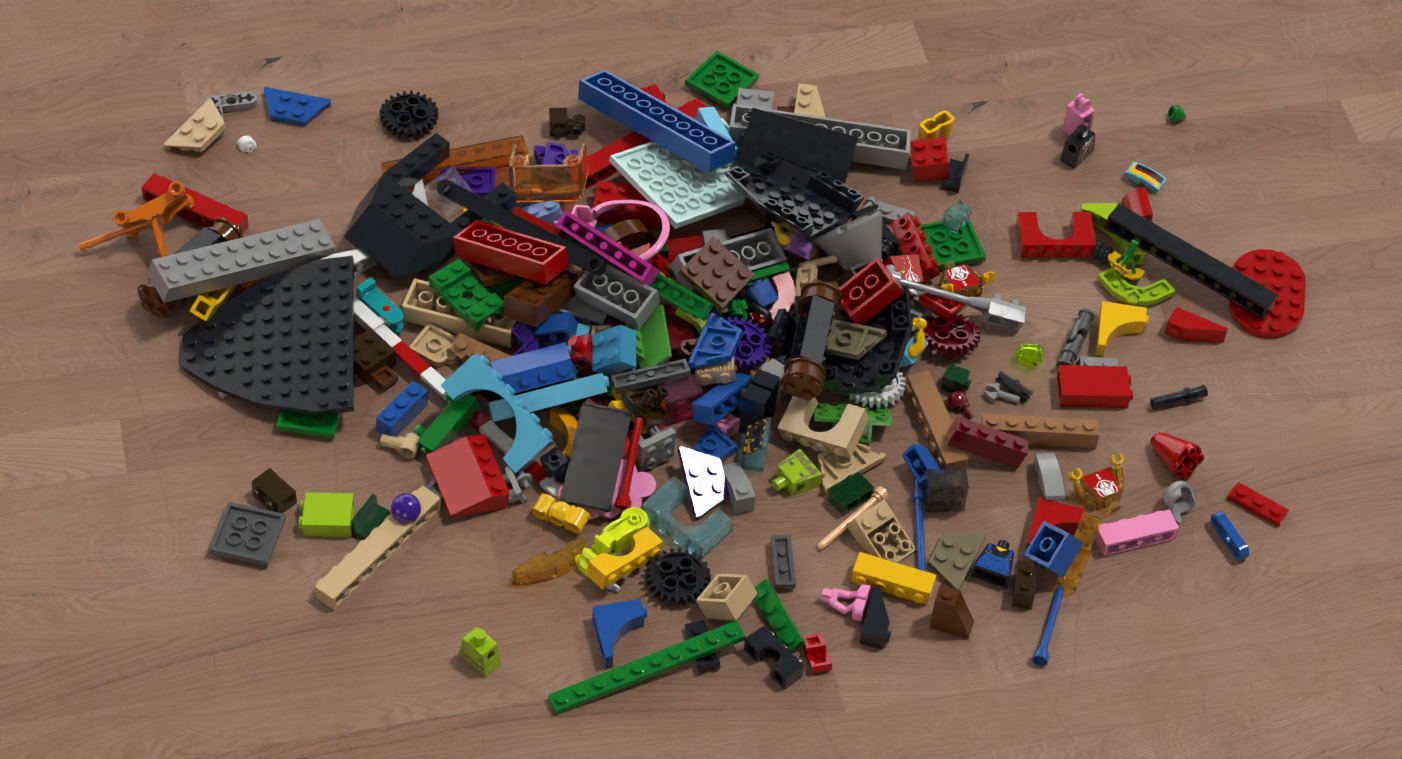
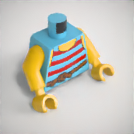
(916, 342)

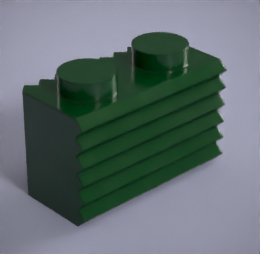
(850, 493)

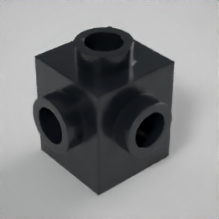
(555, 464)

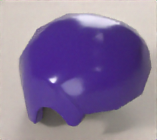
(406, 508)

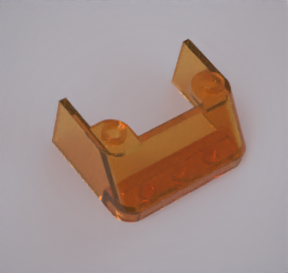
(548, 182)

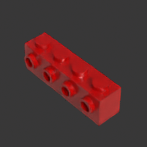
(913, 241)

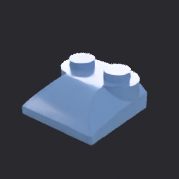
(545, 210)

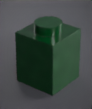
(956, 379)

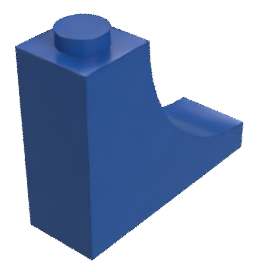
(615, 621)

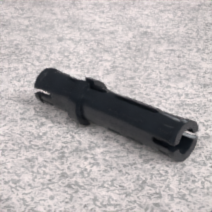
(1186, 394)

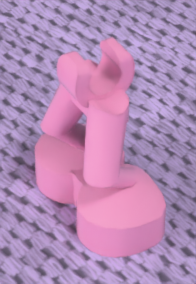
(858, 606)

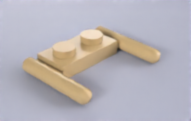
(808, 271)

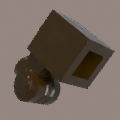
(562, 125)

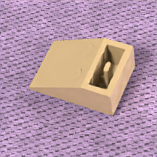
(881, 533)

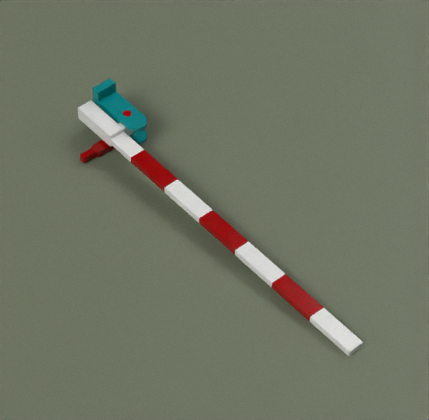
(377, 312)

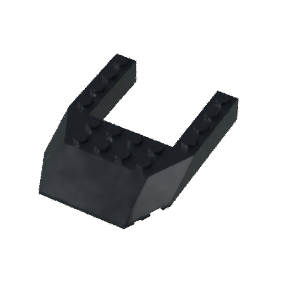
(400, 228)

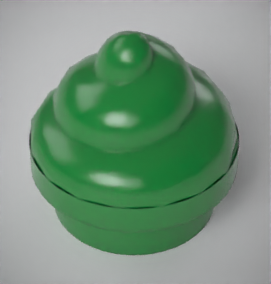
(1176, 113)

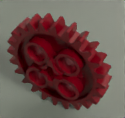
(951, 336)

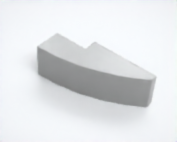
(1049, 476)

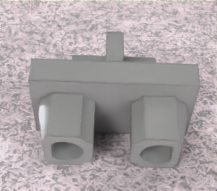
(522, 480)

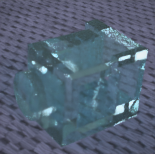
(957, 216)

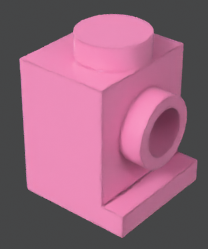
(728, 425)

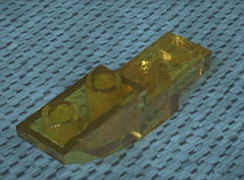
(1087, 534)
(545, 568)

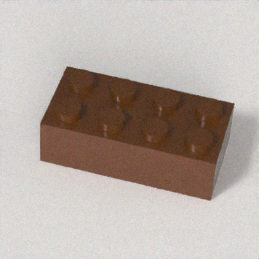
(535, 302)

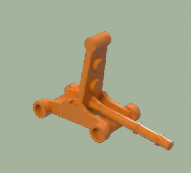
(148, 216)

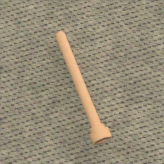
(878, 495)

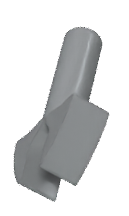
(997, 393)

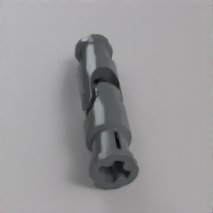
(1076, 337)

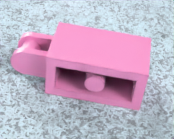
(1078, 113)

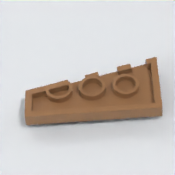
(466, 345)

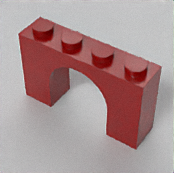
(1035, 244)

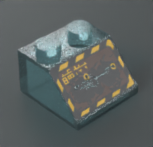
(755, 445)

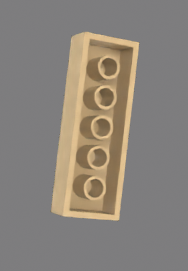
(426, 306)

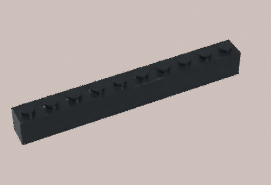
(1191, 261)

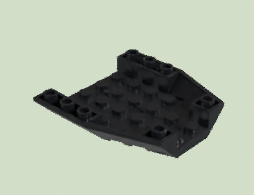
(795, 195)
(880, 363)

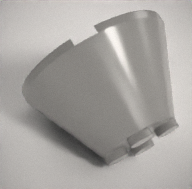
(855, 240)

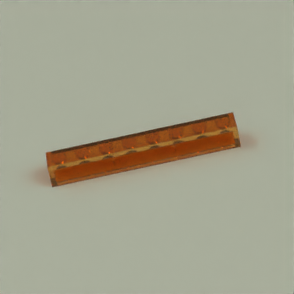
(486, 154)

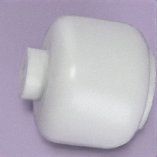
(246, 144)

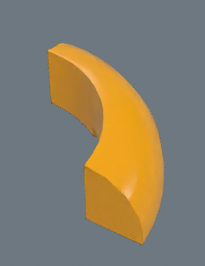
(566, 424)

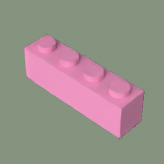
(1136, 532)

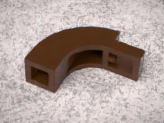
(630, 232)

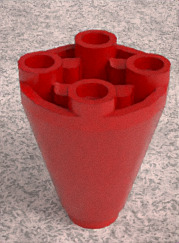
(1177, 454)

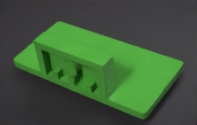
(653, 340)
(877, 416)

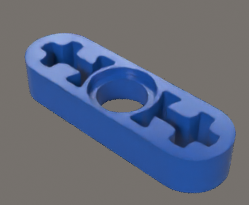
(1230, 535)

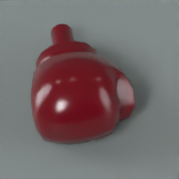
(959, 401)

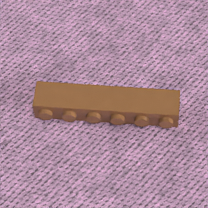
(934, 419)
(1047, 430)

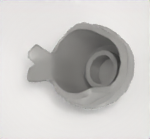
(1179, 499)

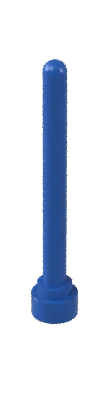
(1041, 655)

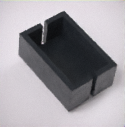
(758, 399)

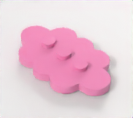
(641, 487)

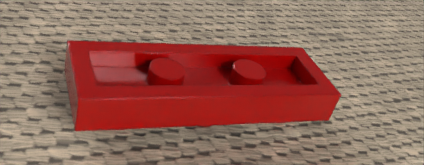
(1258, 504)

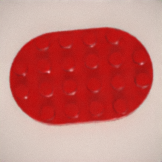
(1281, 276)

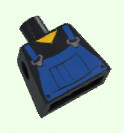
(994, 564)

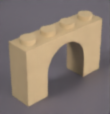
(839, 440)

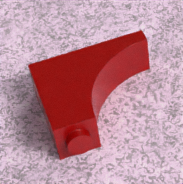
(1057, 514)

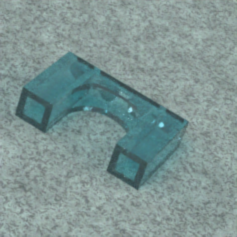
(696, 538)

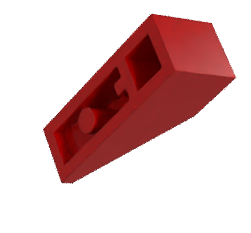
(1192, 327)

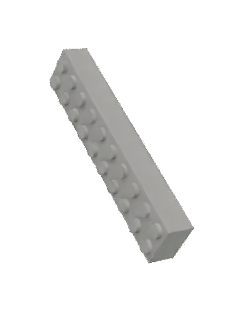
(874, 146)
(239, 260)

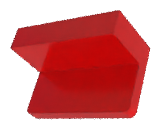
(680, 245)

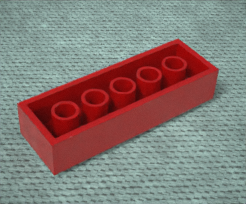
(511, 252)

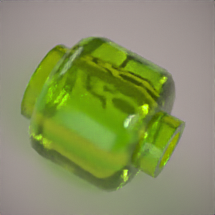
(1030, 354)

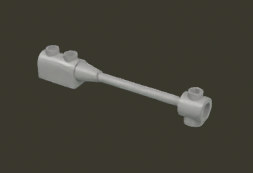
(995, 310)

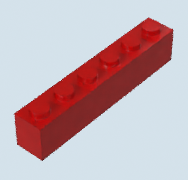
(204, 210)

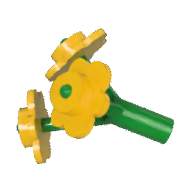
(1118, 263)

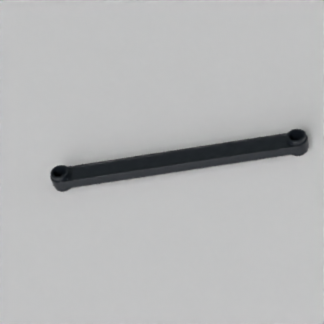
(517, 224)

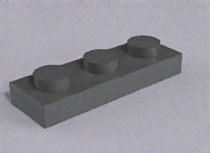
(783, 562)

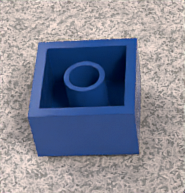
(1053, 549)

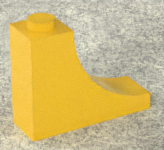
(1117, 321)

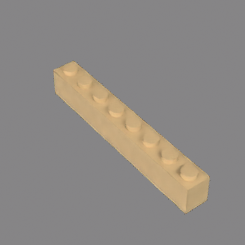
(373, 552)

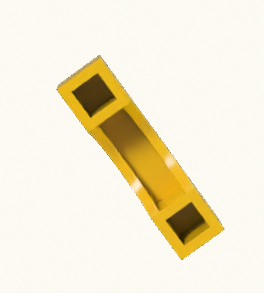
(608, 569)

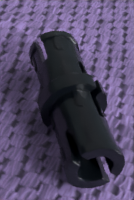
(1014, 386)

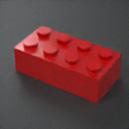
(613, 191)

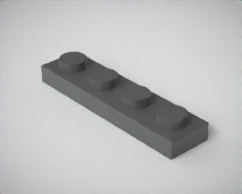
(650, 376)

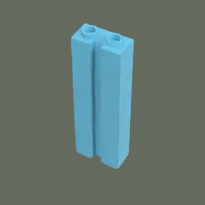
(552, 395)

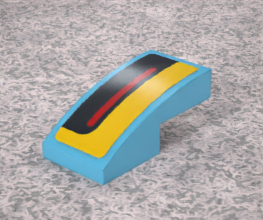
(1140, 173)

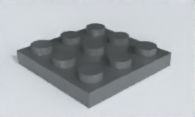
(247, 534)

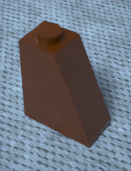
(951, 613)

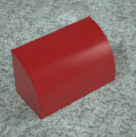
(1138, 202)

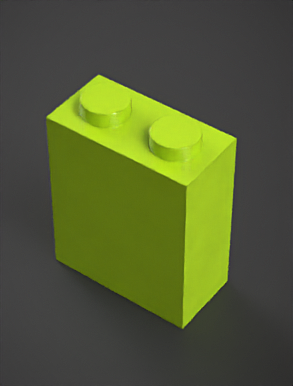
(327, 514)

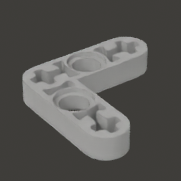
(221, 104)

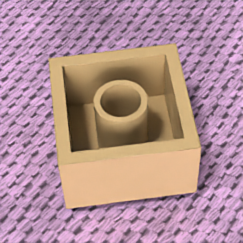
(726, 597)

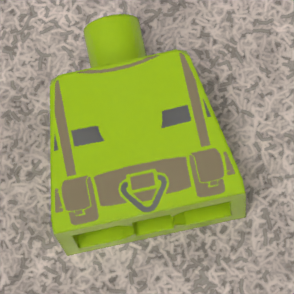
(797, 474)
(480, 651)

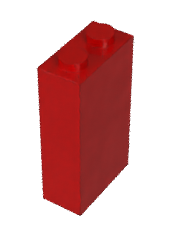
(1094, 386)

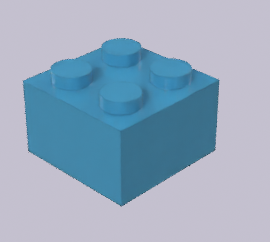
(614, 350)

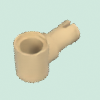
(406, 446)

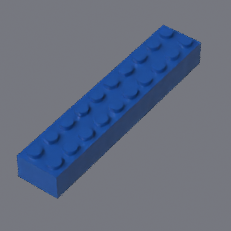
(656, 120)

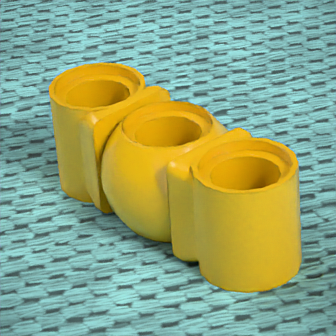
(560, 513)

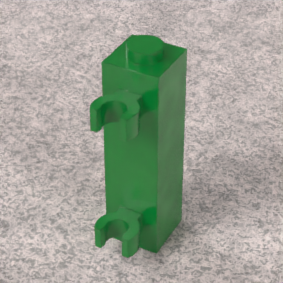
(447, 423)

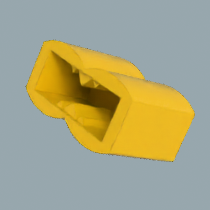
(937, 127)

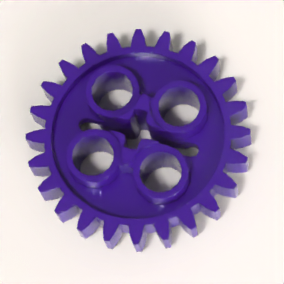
(753, 347)

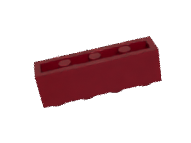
(677, 329)
(987, 442)

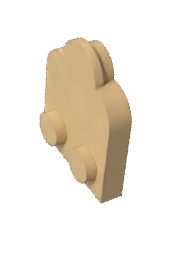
(434, 346)

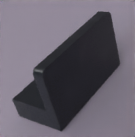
(957, 172)

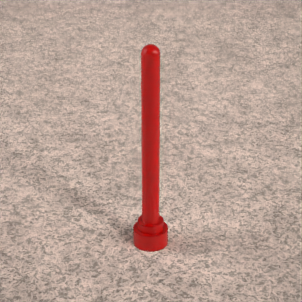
(623, 501)

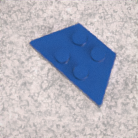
(293, 107)
(716, 343)

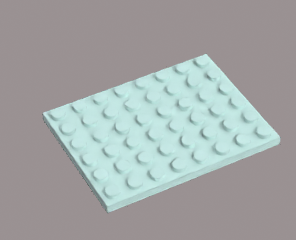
(676, 184)

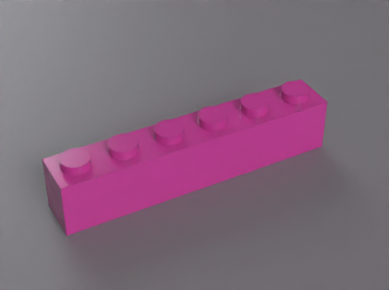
(608, 248)

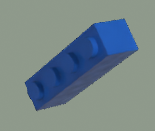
(719, 400)

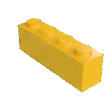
(894, 578)

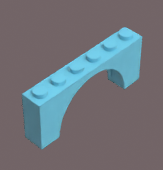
(530, 437)

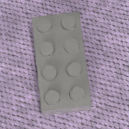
(618, 295)

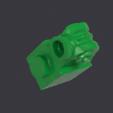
(737, 308)

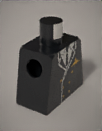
(1082, 142)

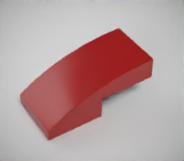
(816, 653)

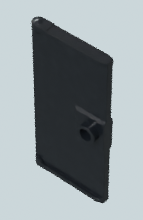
(596, 456)

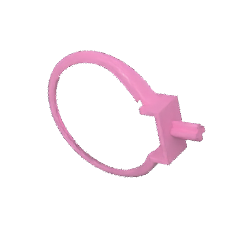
(589, 215)

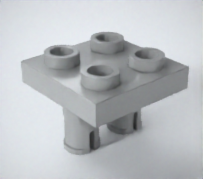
(655, 449)

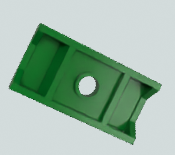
(456, 282)

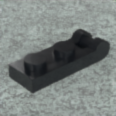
(694, 629)

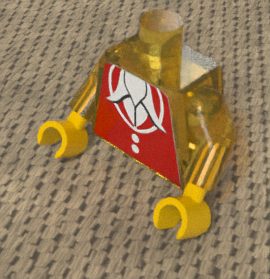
(964, 280)
(1102, 487)

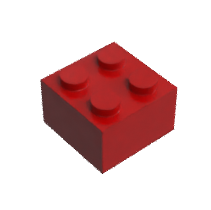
(929, 159)

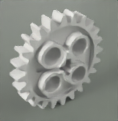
(888, 393)

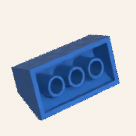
(536, 369)

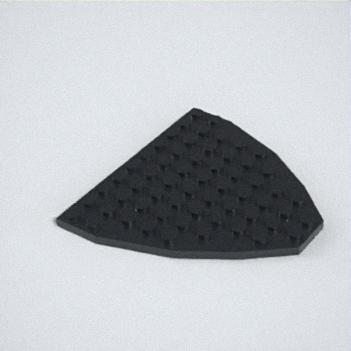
(282, 341)

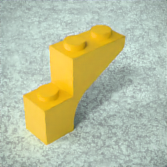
(208, 302)

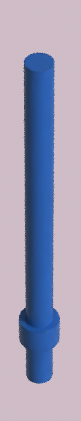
(918, 499)

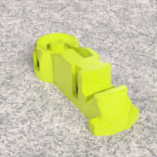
(614, 536)

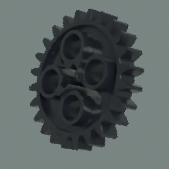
(409, 114)
(682, 570)

